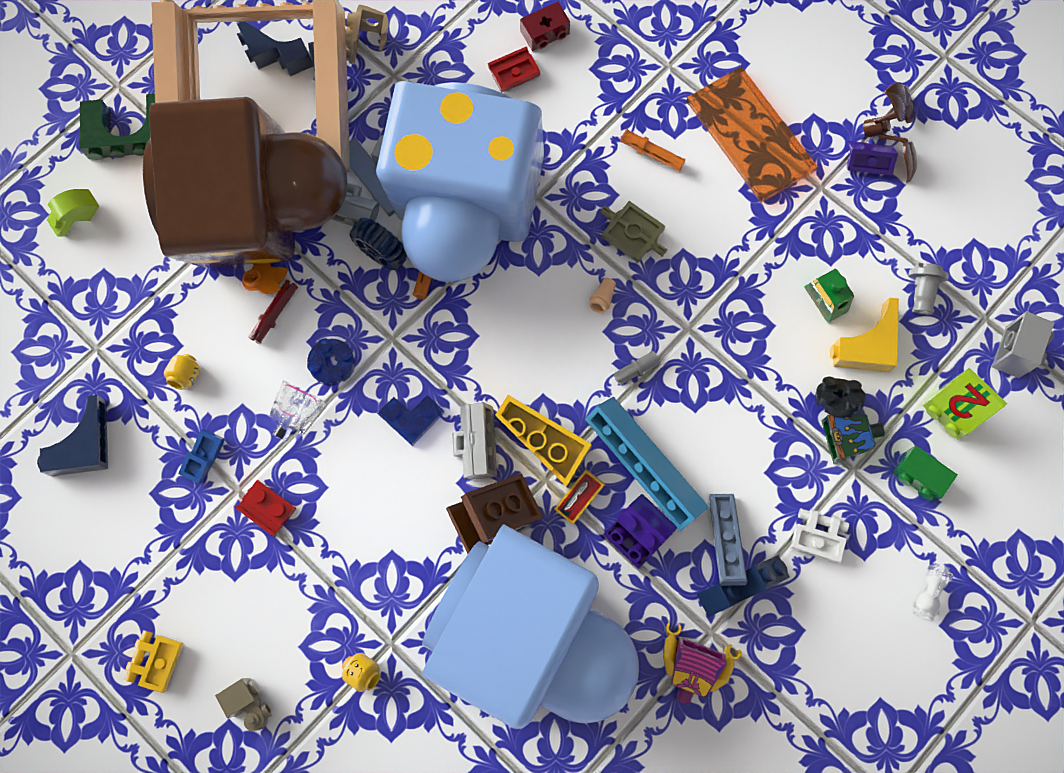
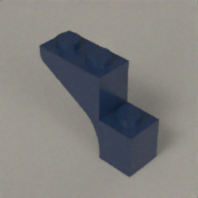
(266, 51)
(758, 580)

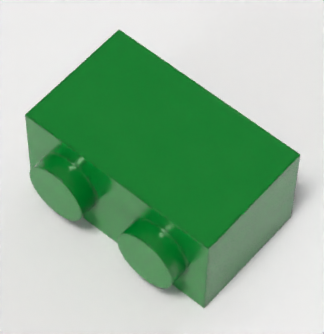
(924, 474)

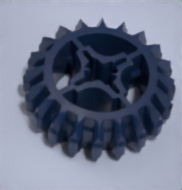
(378, 243)

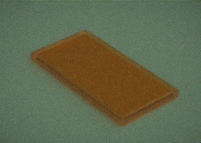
(751, 134)

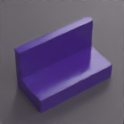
(871, 158)

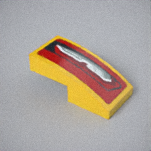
(579, 496)

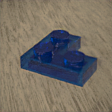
(412, 424)

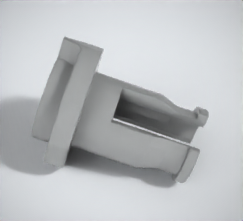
(927, 282)

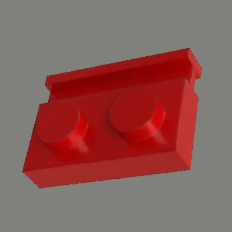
(514, 69)
(265, 508)

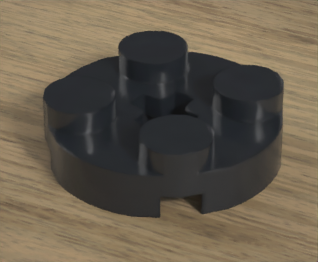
(850, 390)

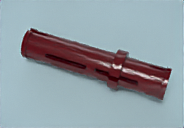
(273, 311)

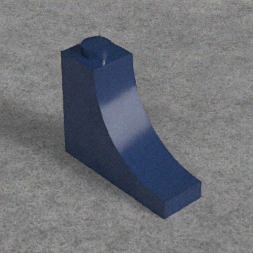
(84, 448)

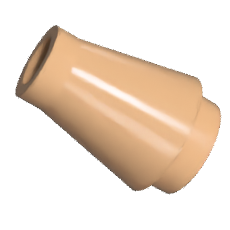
(602, 296)

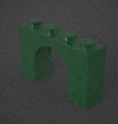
(96, 136)

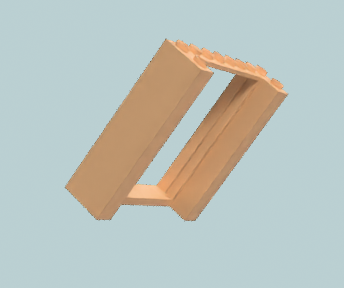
(178, 56)

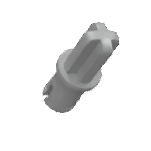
(636, 368)

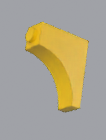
(874, 349)

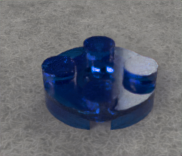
(336, 373)

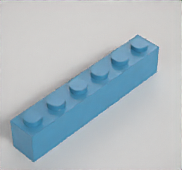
(646, 463)

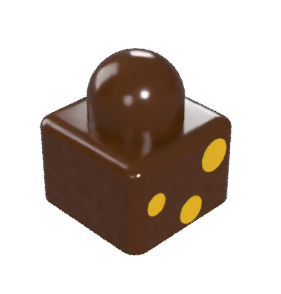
(233, 184)

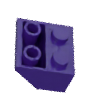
(640, 530)

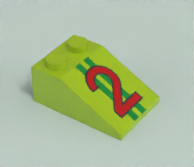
(964, 404)

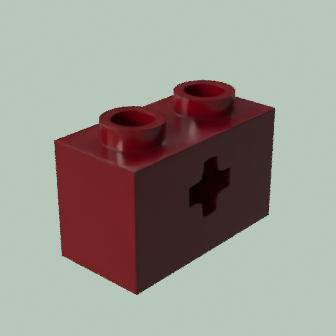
(545, 26)

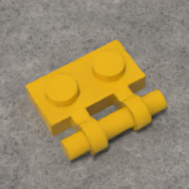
(159, 665)

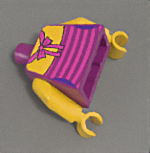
(695, 666)

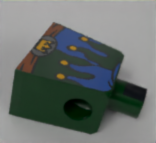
(850, 435)

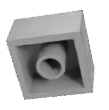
(1023, 345)

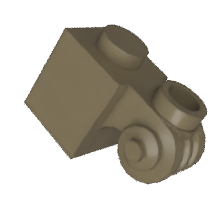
(244, 697)

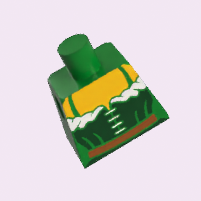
(831, 294)

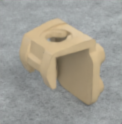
(357, 22)

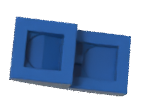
(202, 457)

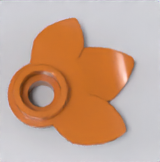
(264, 278)

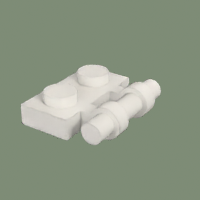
(817, 542)

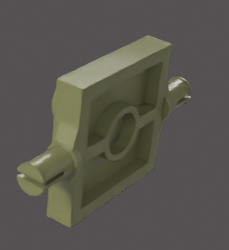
(633, 231)

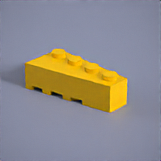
(551, 443)

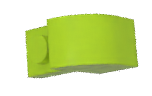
(70, 207)

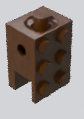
(490, 507)

